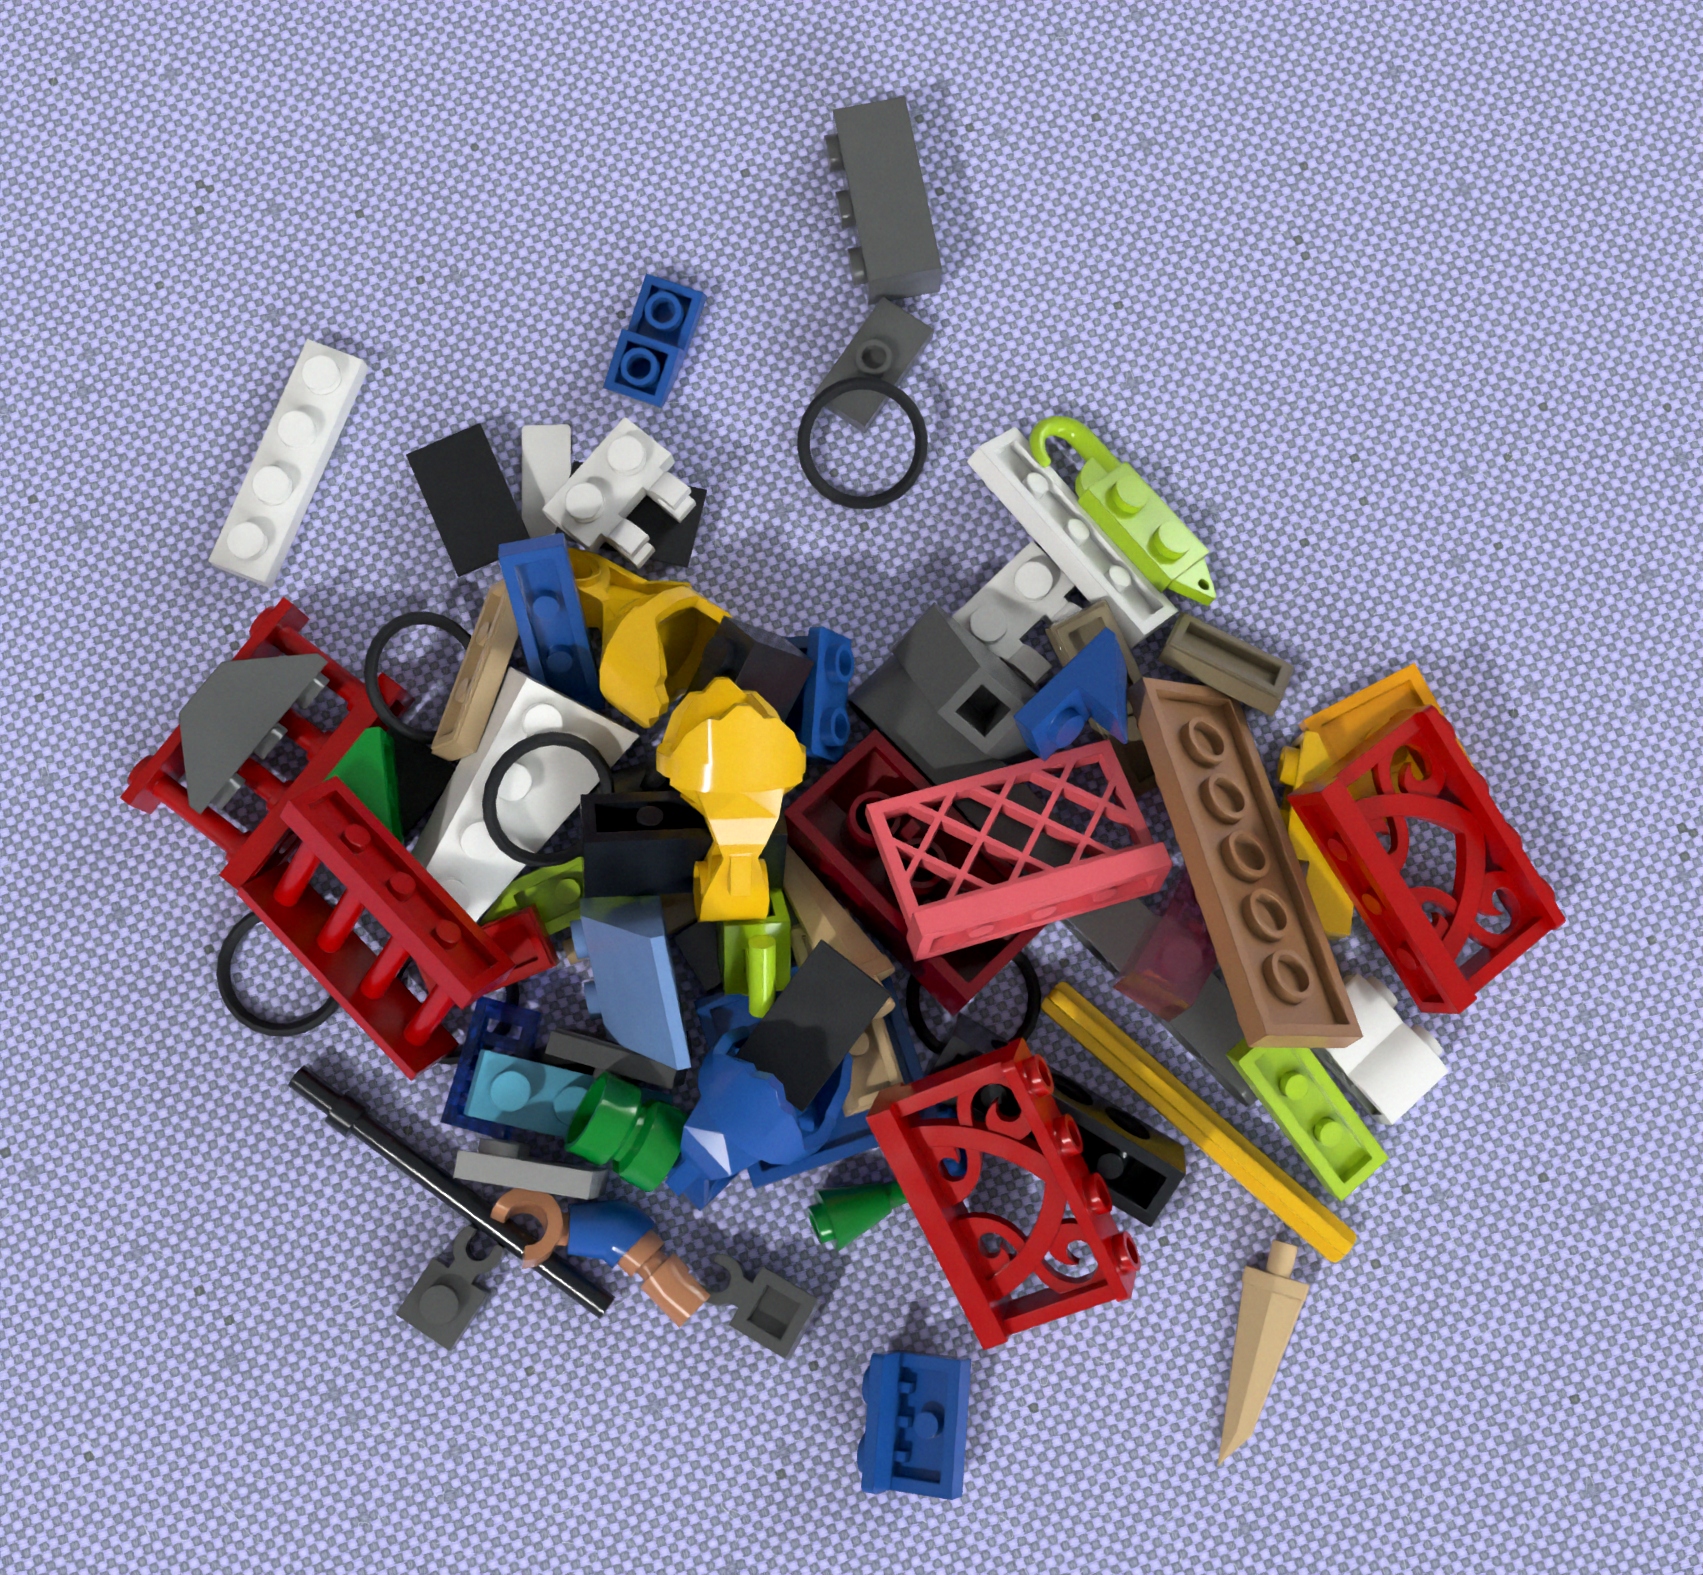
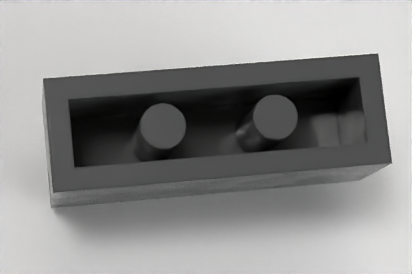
(883, 201)

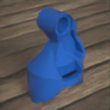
(748, 1120)

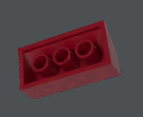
(836, 843)

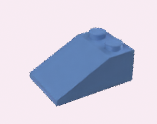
(633, 976)

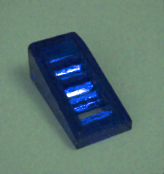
(476, 1037)

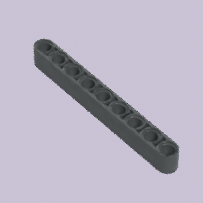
(943, 755)

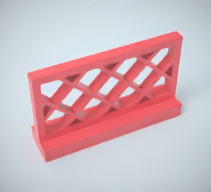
(1027, 900)

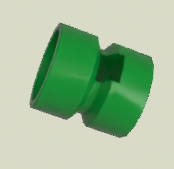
(617, 1127)

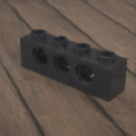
(1131, 1156)

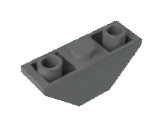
(966, 684)
(239, 715)

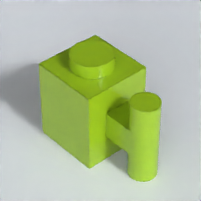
(756, 955)

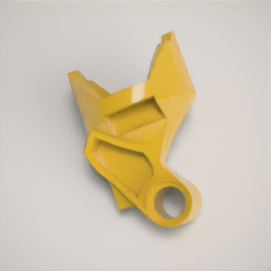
(648, 634)
(733, 767)

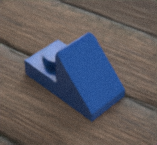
(1085, 688)

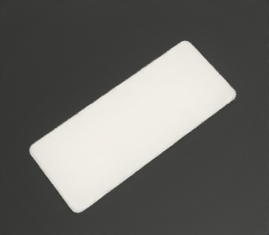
(544, 471)

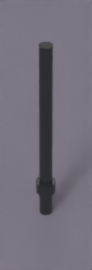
(351, 1115)

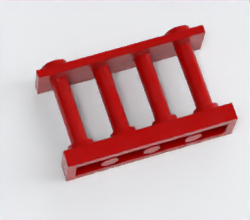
(273, 841)
(405, 902)

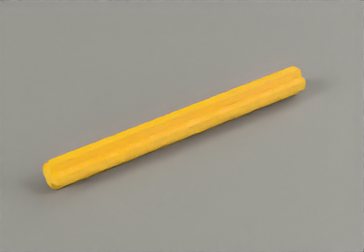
(1199, 1122)

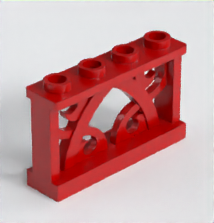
(1486, 860)
(977, 1276)

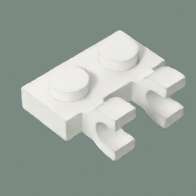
(609, 487)
(1014, 604)

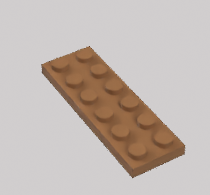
(1243, 868)

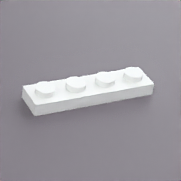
(289, 463)
(1070, 535)

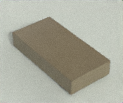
(1226, 663)

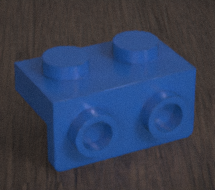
(821, 706)
(915, 1424)

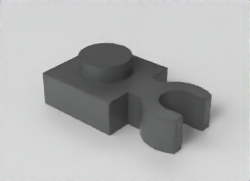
(448, 1294)
(768, 1308)

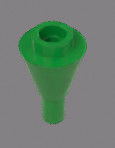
(851, 1210)

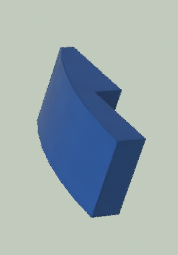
(655, 342)

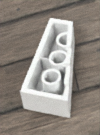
(532, 796)

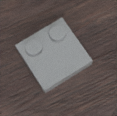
(511, 1166)

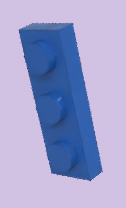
(551, 617)

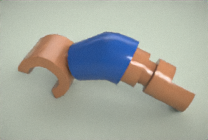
(612, 1233)

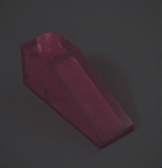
(1171, 955)

